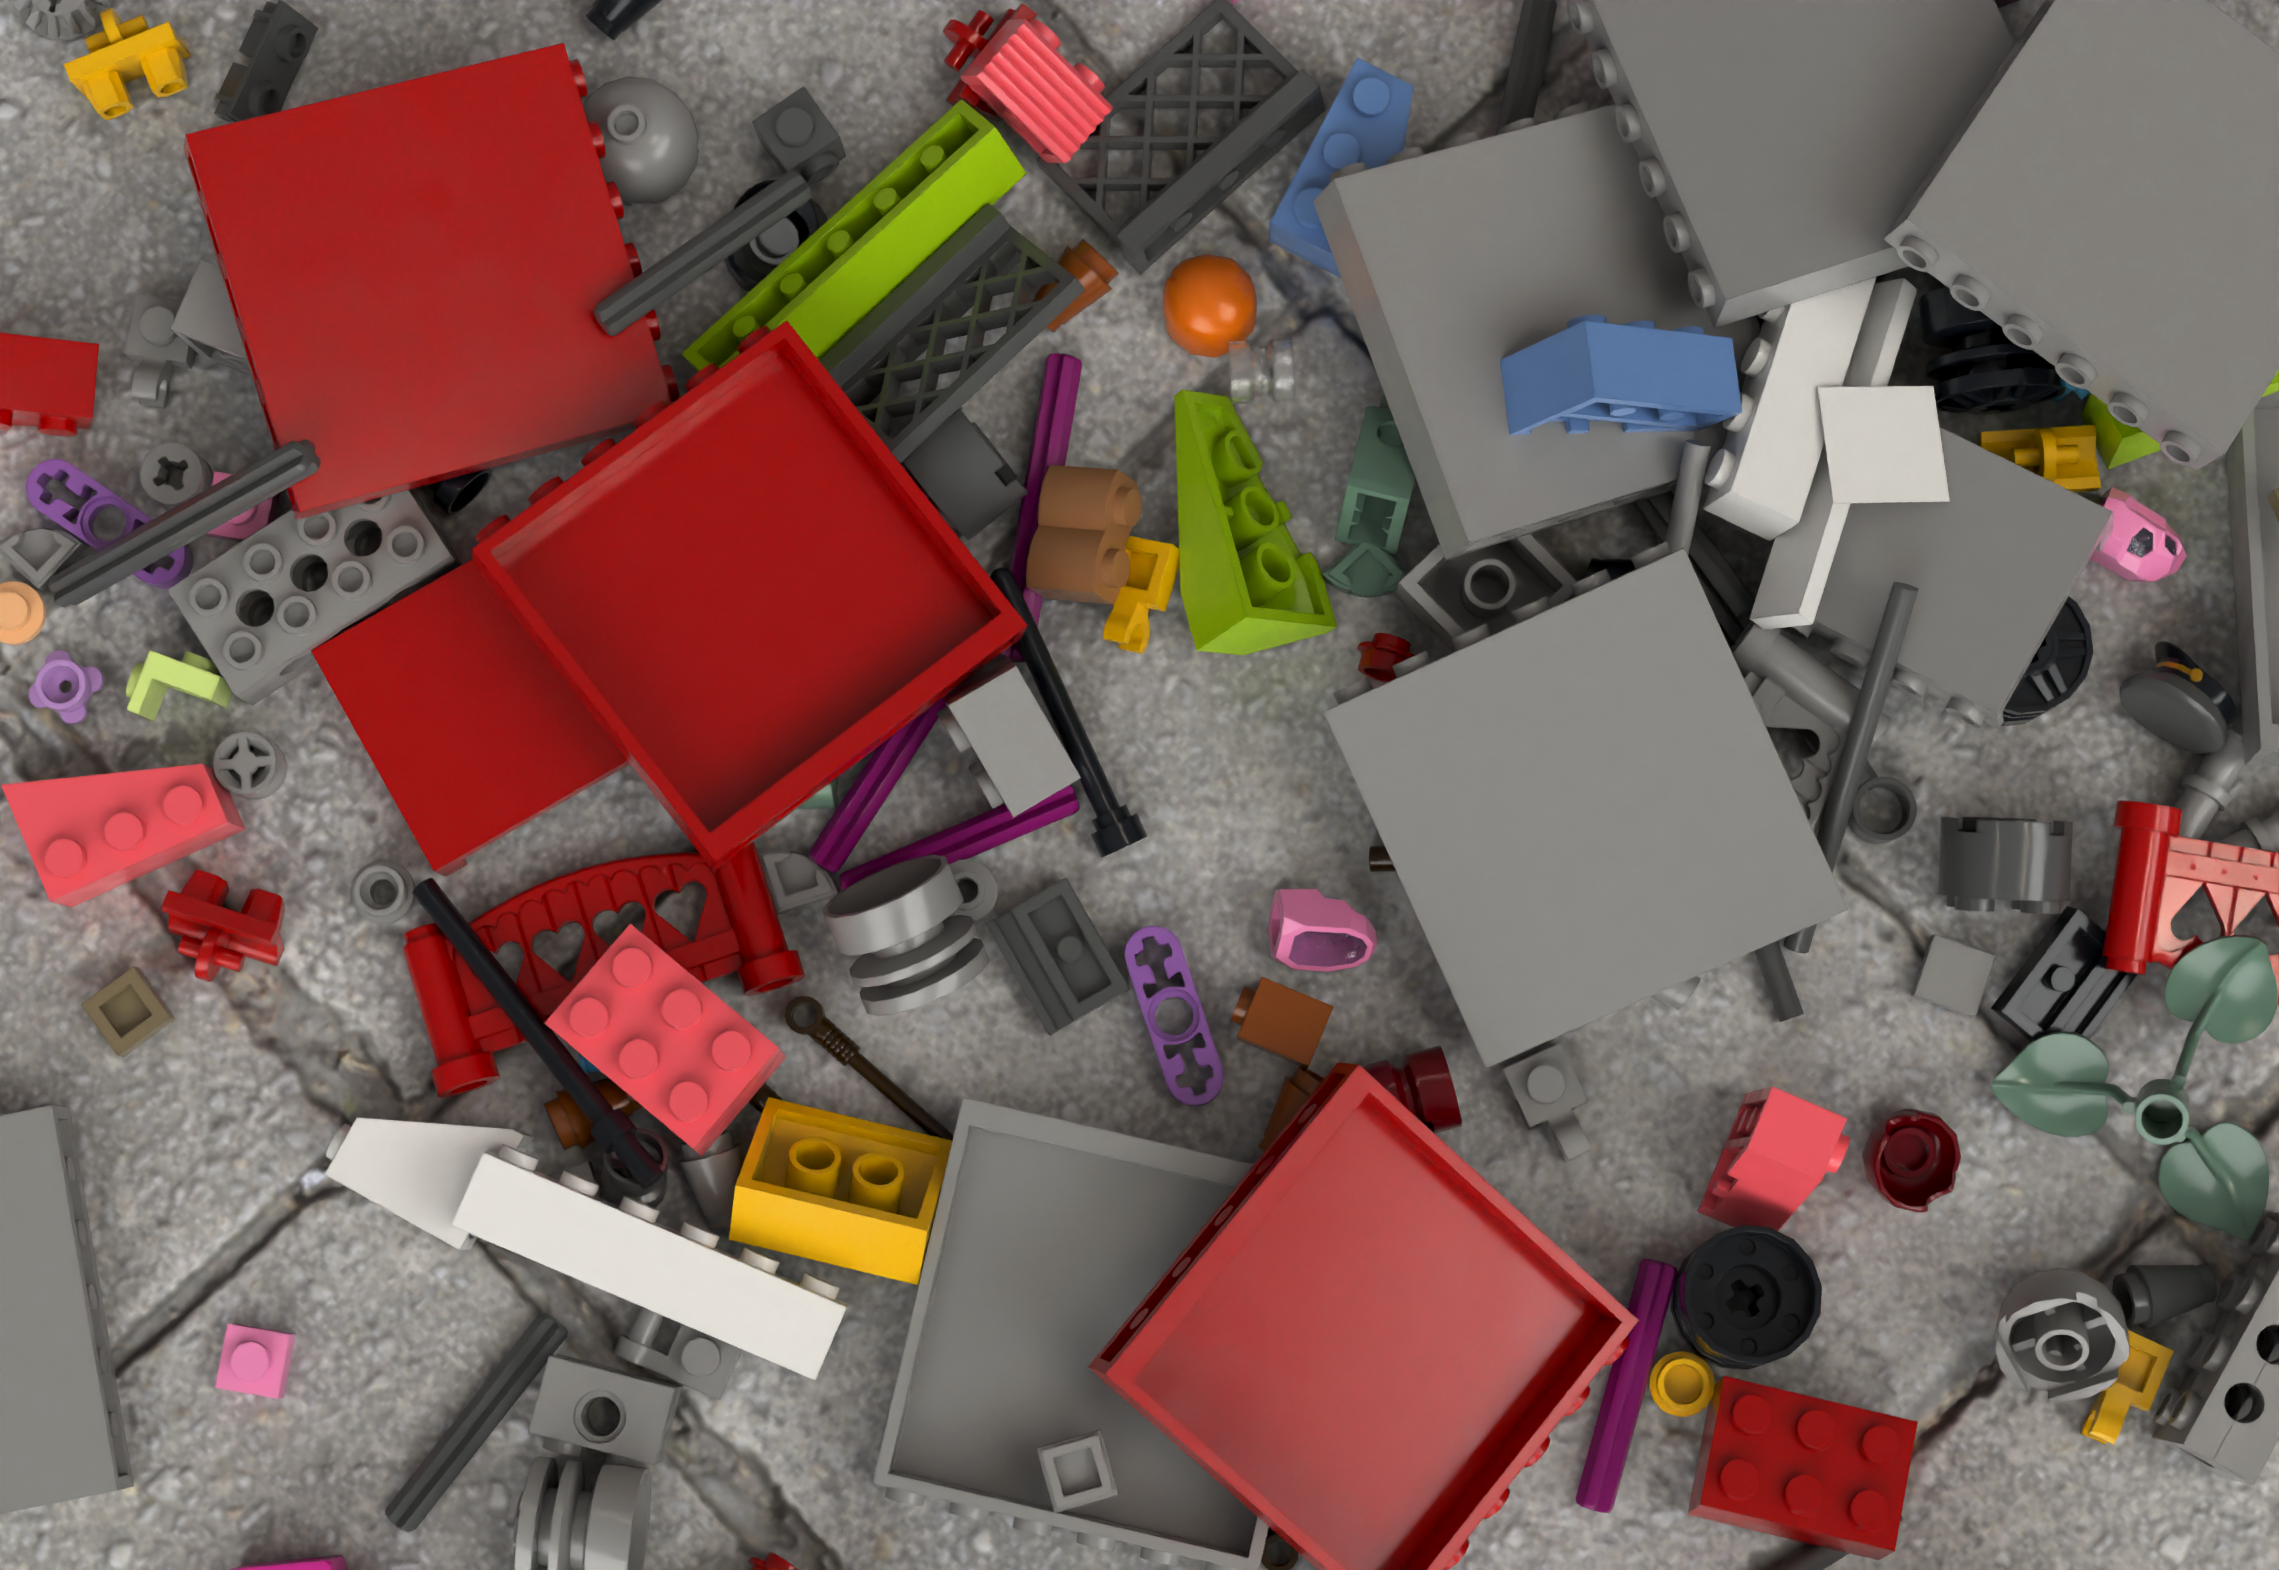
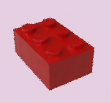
(1803, 1468)

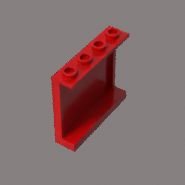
(464, 716)

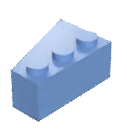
(1361, 126)

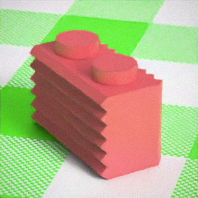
(1038, 89)

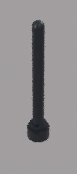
(1113, 824)

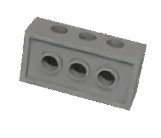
(275, 567)
(2194, 1417)

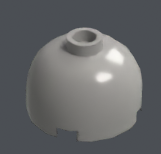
(646, 138)
(2061, 1334)

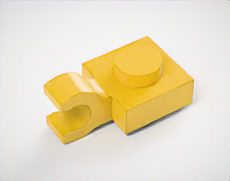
(1148, 587)
(2135, 1386)

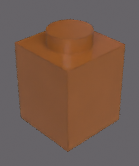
(1281, 1021)

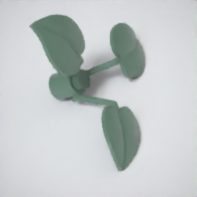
(2212, 1176)

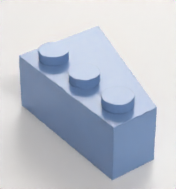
(1622, 375)

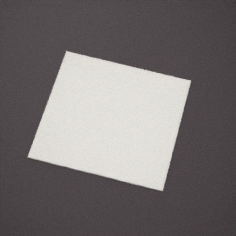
(1883, 444)

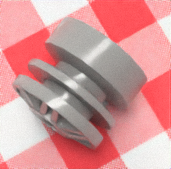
(906, 935)
(582, 1528)

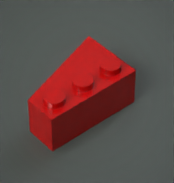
(47, 383)

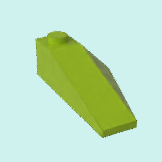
(1238, 562)

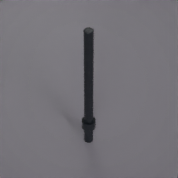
(610, 1127)

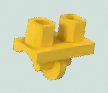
(126, 53)
(2054, 453)

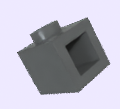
(800, 137)

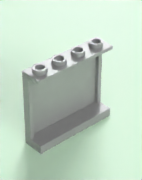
(1986, 576)

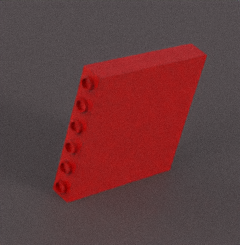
(428, 275)
(747, 592)
(1366, 1338)

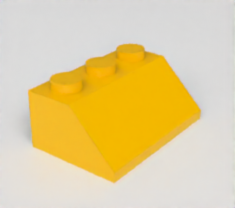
(839, 1190)

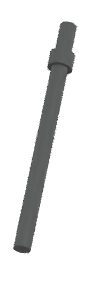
(1861, 735)

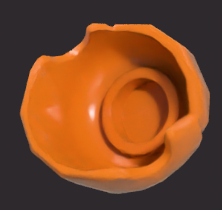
(1209, 304)

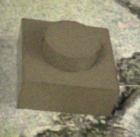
(128, 1011)

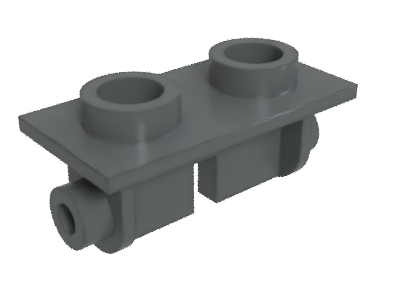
(277, 46)

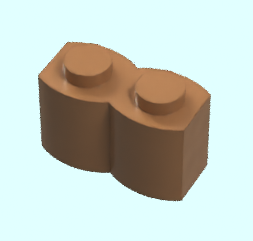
(1083, 534)

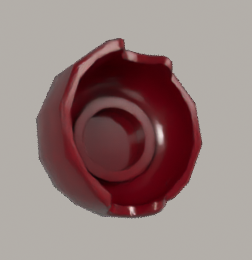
(1911, 1159)

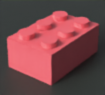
(666, 1039)

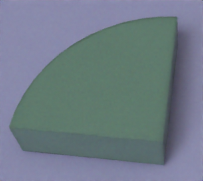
(1365, 572)

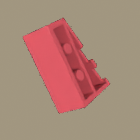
(118, 825)
(1773, 1159)

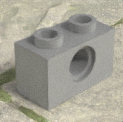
(564, 1404)

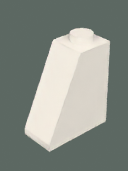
(416, 1167)

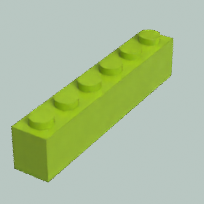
(873, 239)

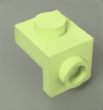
(192, 675)

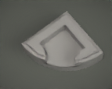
(41, 553)
(795, 880)

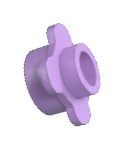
(48, 682)

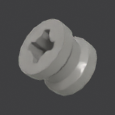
(182, 482)
(236, 764)

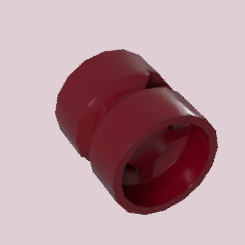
(1422, 1087)

